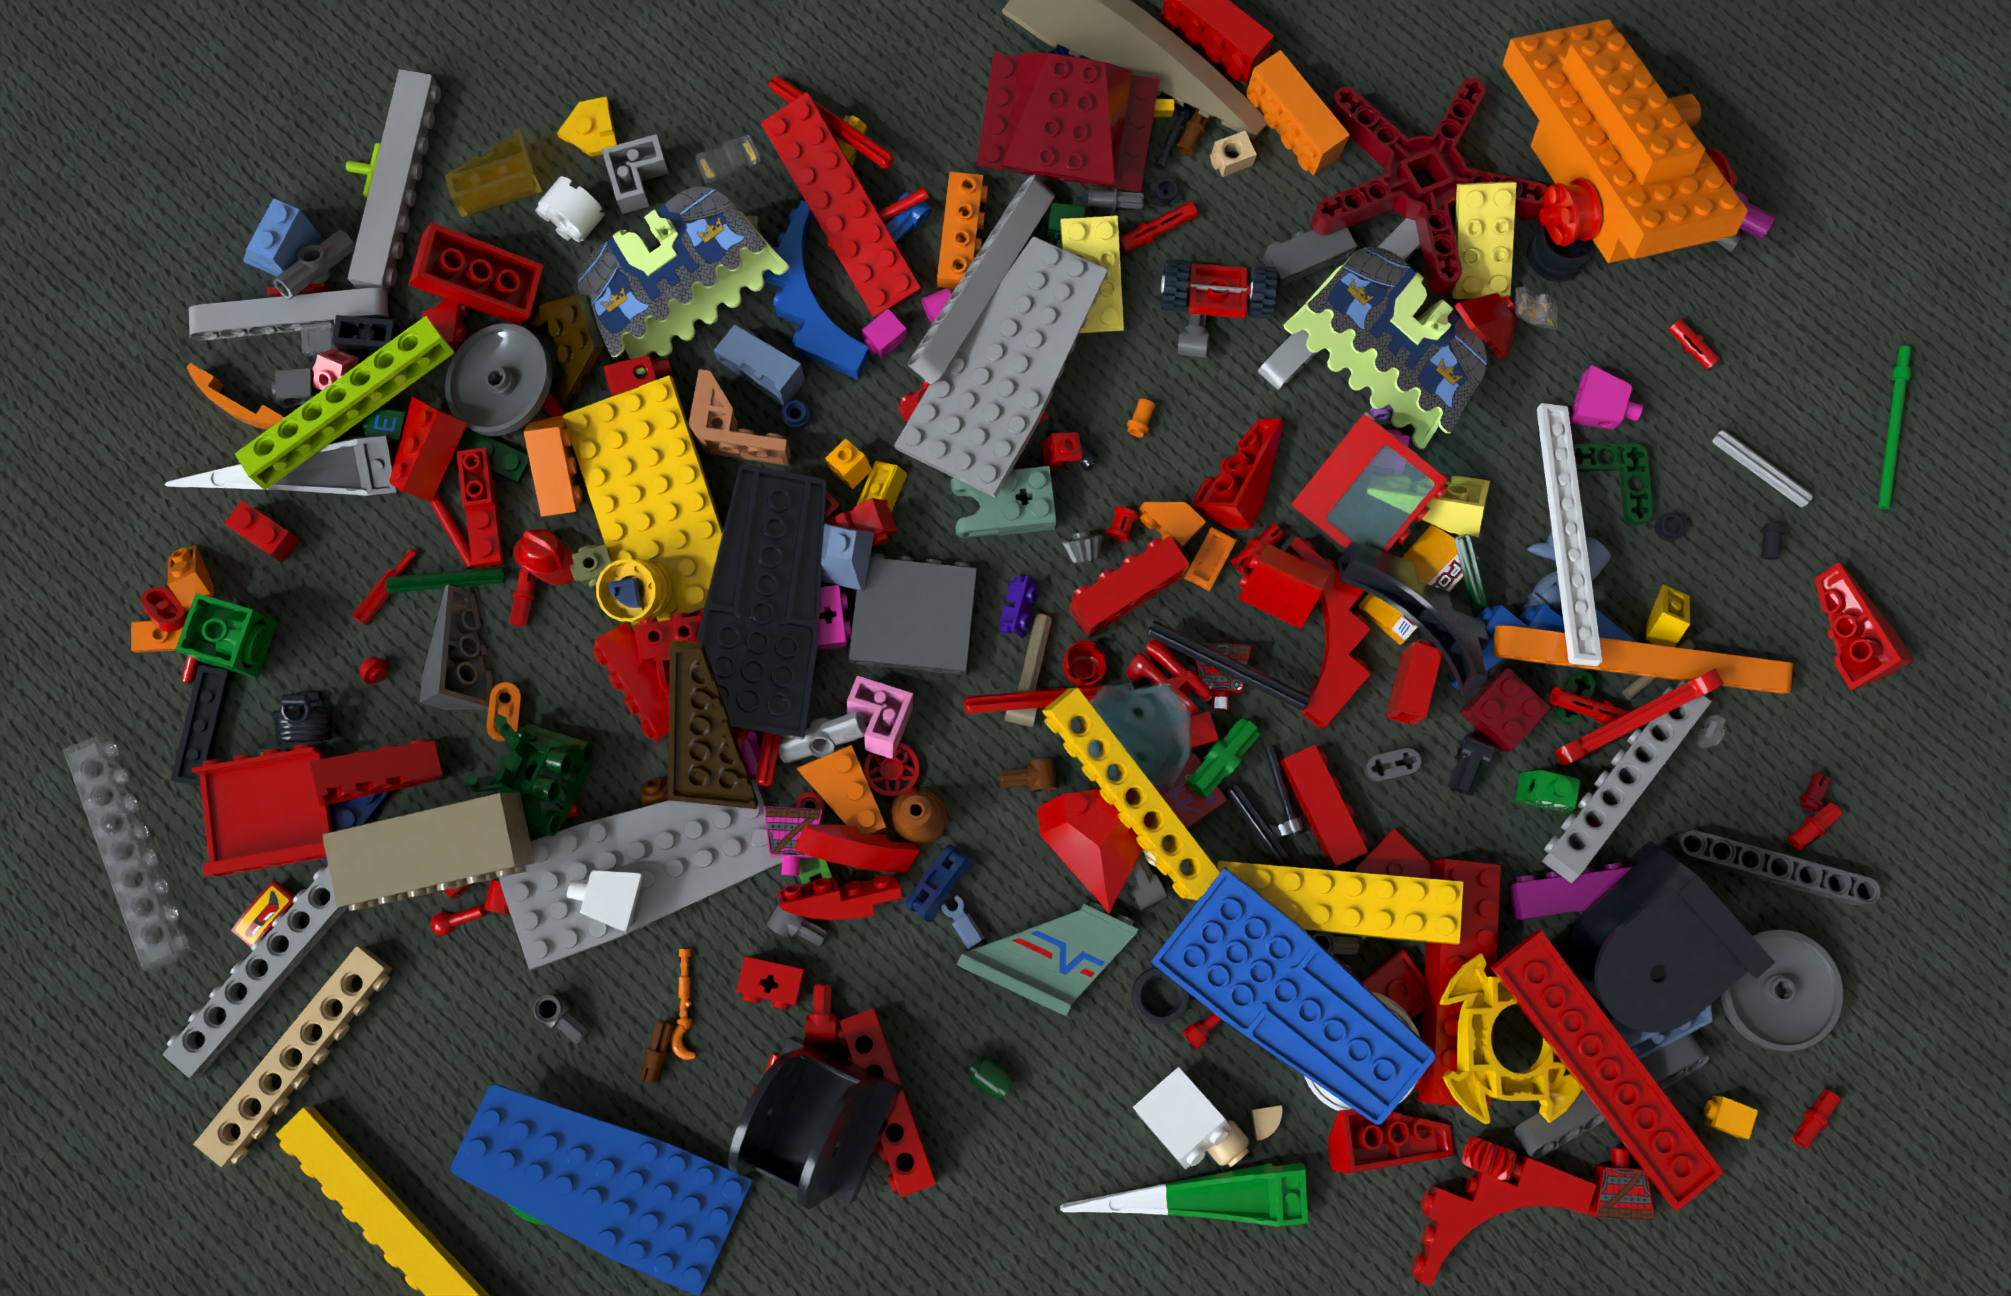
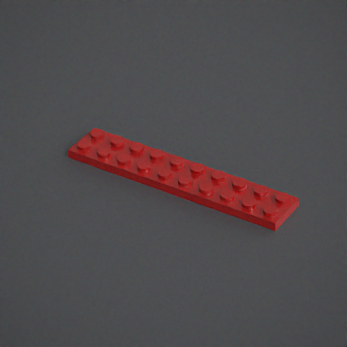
(1607, 1070)

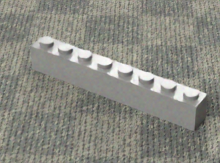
(394, 181)

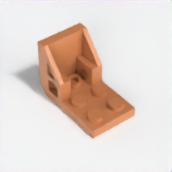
(719, 432)

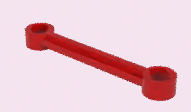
(1639, 717)

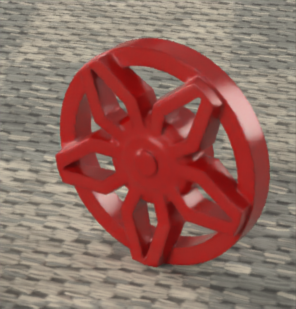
(891, 771)

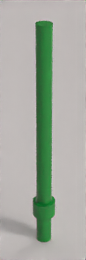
(1901, 376)

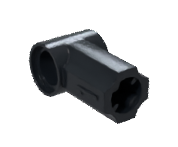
(1473, 758)

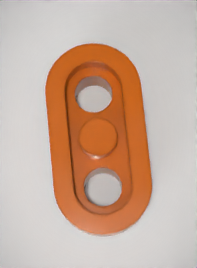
(509, 710)

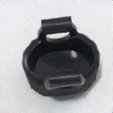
(295, 726)

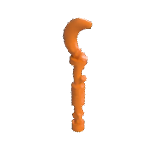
(683, 1023)

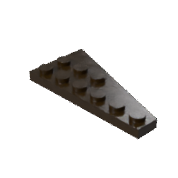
(702, 746)

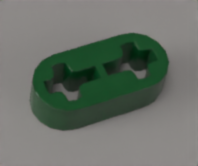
(1570, 686)

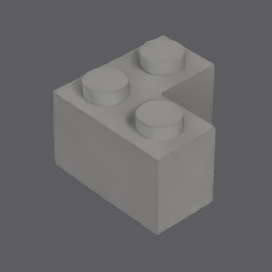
(629, 166)

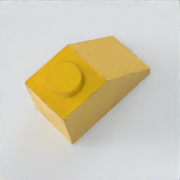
(1668, 617)

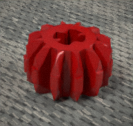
(1489, 1158)

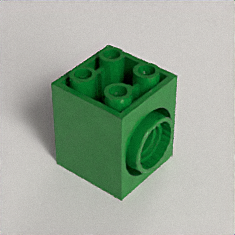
(226, 635)

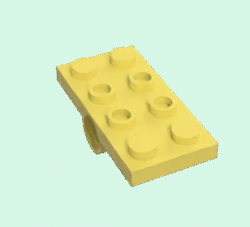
(1484, 238)
(1098, 242)

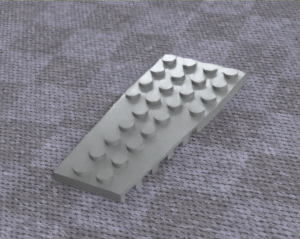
(1005, 369)
(675, 845)

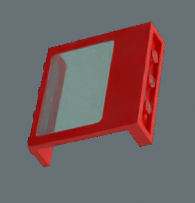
(1370, 489)

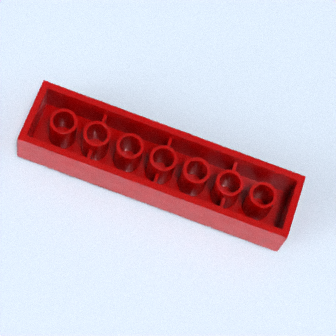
(1443, 961)

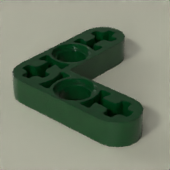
(1622, 463)

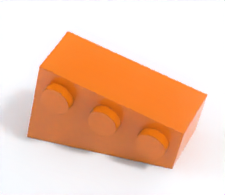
(845, 789)

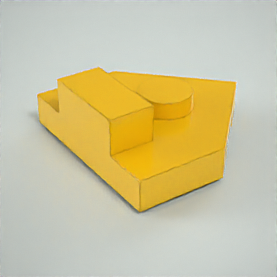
(590, 127)

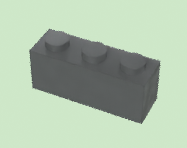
(1307, 254)

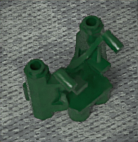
(559, 773)

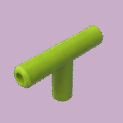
(364, 168)

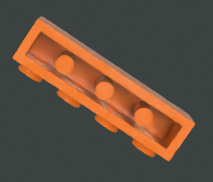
(961, 227)

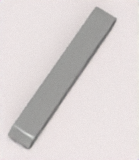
(283, 315)

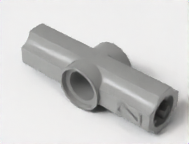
(823, 737)

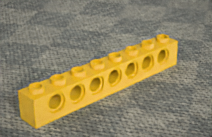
(1147, 799)

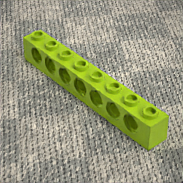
(344, 403)

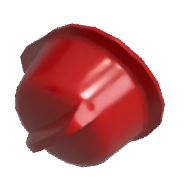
(544, 556)

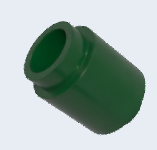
(990, 1077)

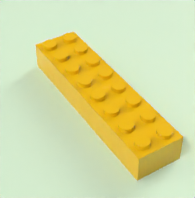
(1360, 901)

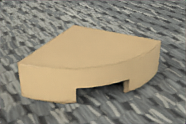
(1266, 1120)

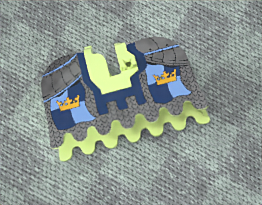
(655, 295)
(1413, 365)

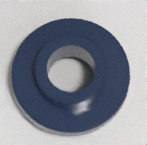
(791, 406)

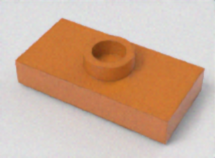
(1210, 559)
(148, 638)

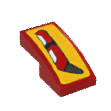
(262, 912)

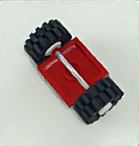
(1218, 289)

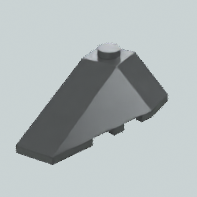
(454, 664)

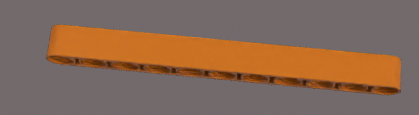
(1646, 659)

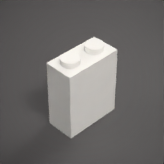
(1182, 1118)

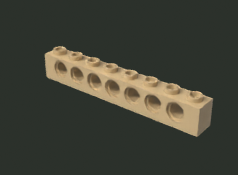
(217, 1137)

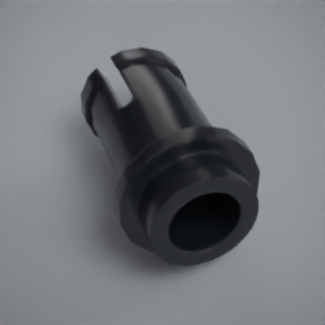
(1771, 541)

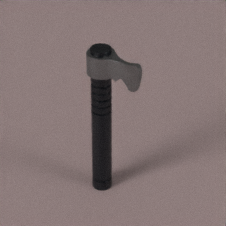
(1293, 824)

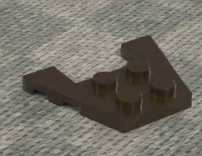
(575, 338)

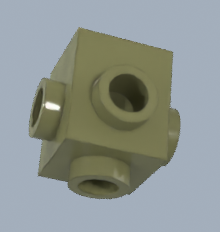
(589, 564)

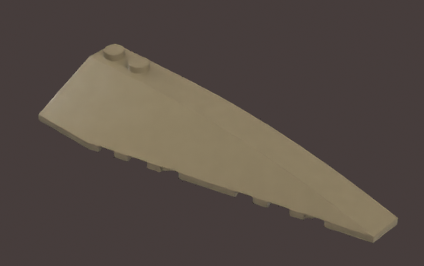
(1136, 41)

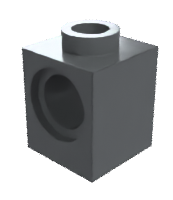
(294, 386)

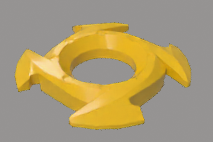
(1477, 1065)

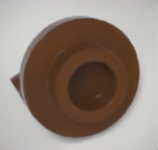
(654, 791)

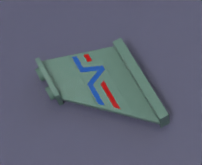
(1054, 958)

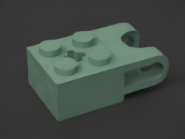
(1005, 512)

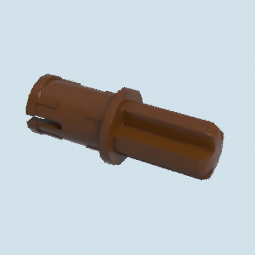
(1192, 134)
(656, 1052)

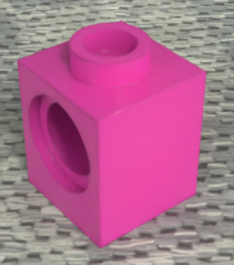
(884, 334)

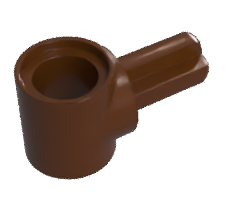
(1038, 775)

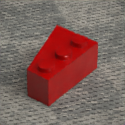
(425, 449)

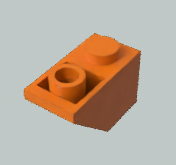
(1172, 520)
(188, 576)

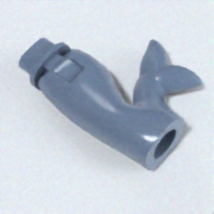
(1547, 588)

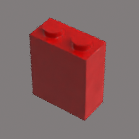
(1282, 585)
(1414, 683)

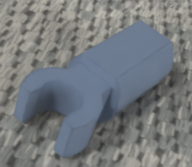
(964, 924)

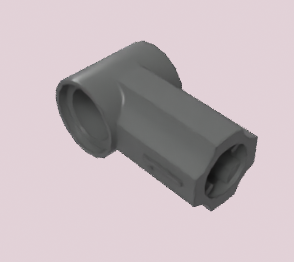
(1145, 885)

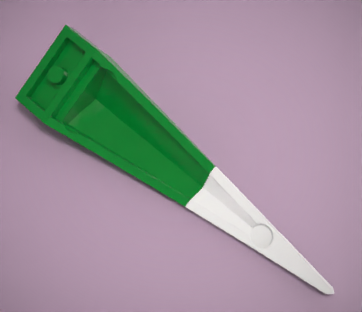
(1248, 1195)

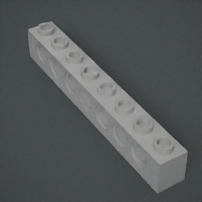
(1570, 861)
(183, 1049)

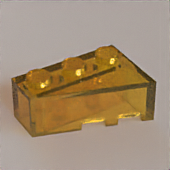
(495, 177)

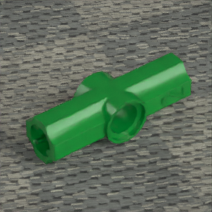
(1223, 758)

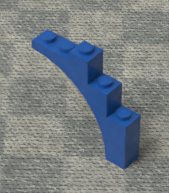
(819, 336)
(1535, 617)

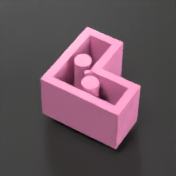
(885, 710)

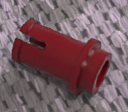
(1814, 793)

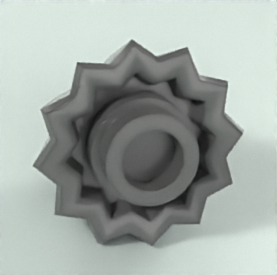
(1083, 546)

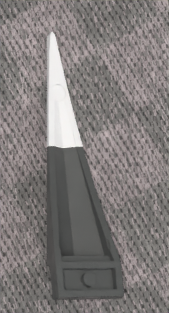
(341, 467)

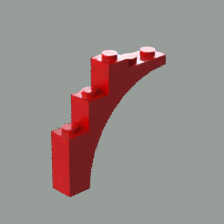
(1343, 631)
(1488, 1196)

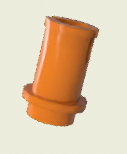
(1141, 417)

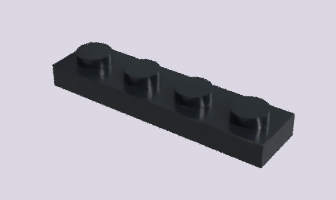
(201, 723)

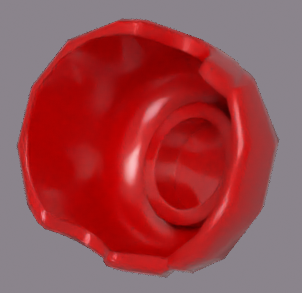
(1084, 664)

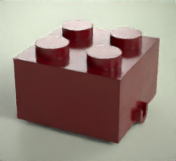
(1504, 710)

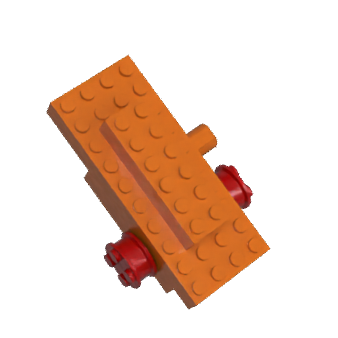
(1619, 148)

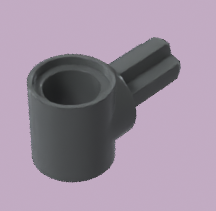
(1194, 338)
(789, 924)
(1336, 944)
(562, 1019)

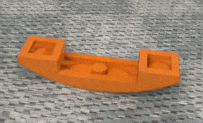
(210, 386)

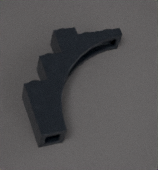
(1395, 582)

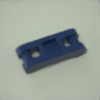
(938, 882)

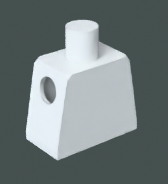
(608, 897)

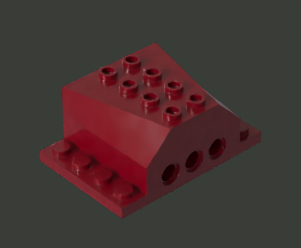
(1067, 120)

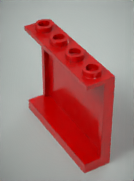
(262, 811)

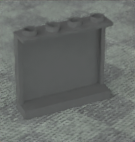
(914, 615)

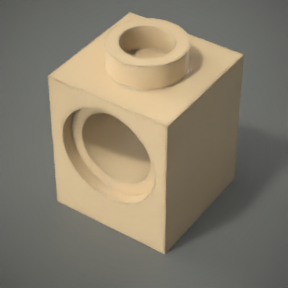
(1237, 144)

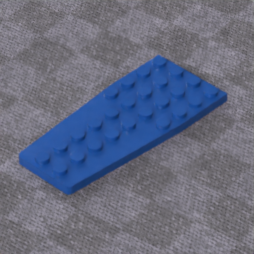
(1293, 998)
(603, 1184)

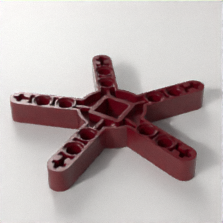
(1399, 188)

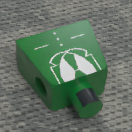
(1550, 790)

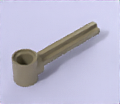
(1031, 669)

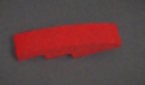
(851, 848)

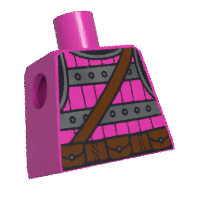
(783, 831)

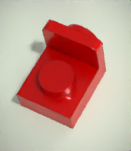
(1061, 448)

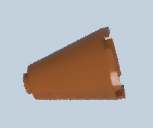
(921, 828)

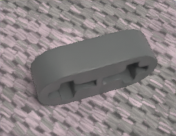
(1390, 758)

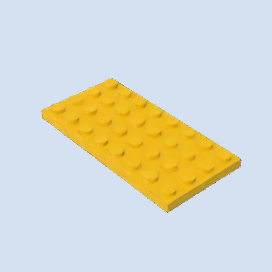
(650, 487)

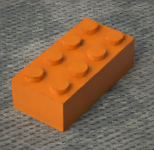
(1296, 113)

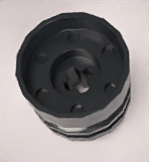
(1555, 261)

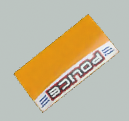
(1435, 564)

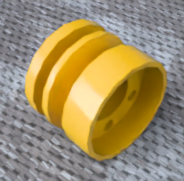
(653, 579)

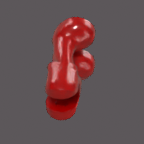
(1185, 680)

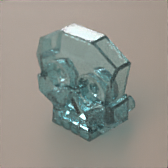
(1160, 734)

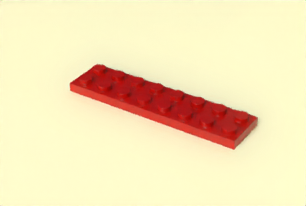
(841, 205)

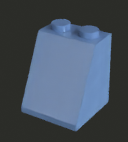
(280, 238)

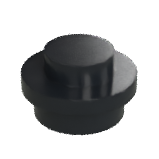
(1669, 527)

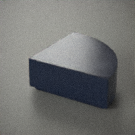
(627, 592)

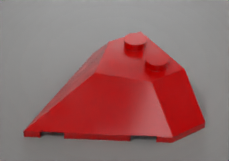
(1092, 841)

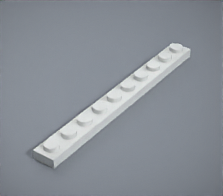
(1569, 536)

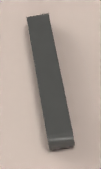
(1788, 868)
(1664, 1066)

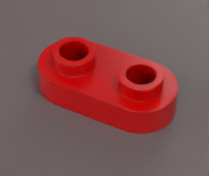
(163, 609)

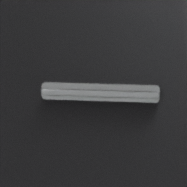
(1762, 468)

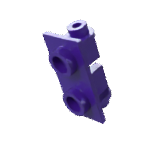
(1018, 618)

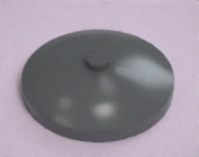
(498, 379)
(1792, 1000)

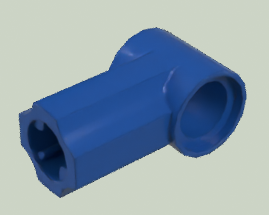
(906, 220)

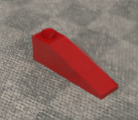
(1491, 321)

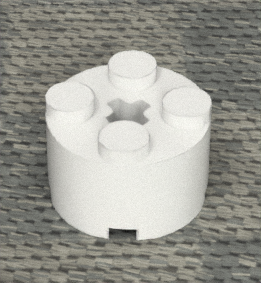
(570, 210)

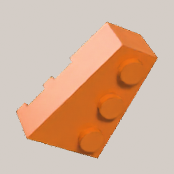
(552, 466)

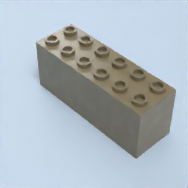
(429, 851)

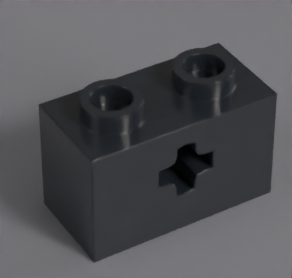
(363, 334)

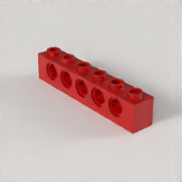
(920, 1174)

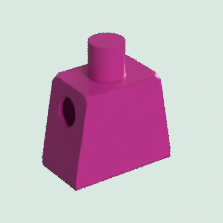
(1603, 400)

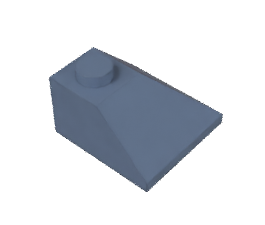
(845, 556)

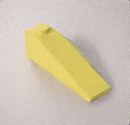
(1460, 506)

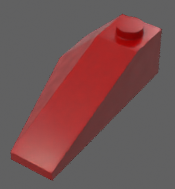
(1241, 486)
(1862, 636)
(1361, 1145)

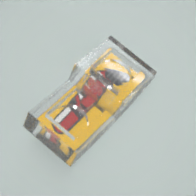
(730, 159)
(1534, 309)

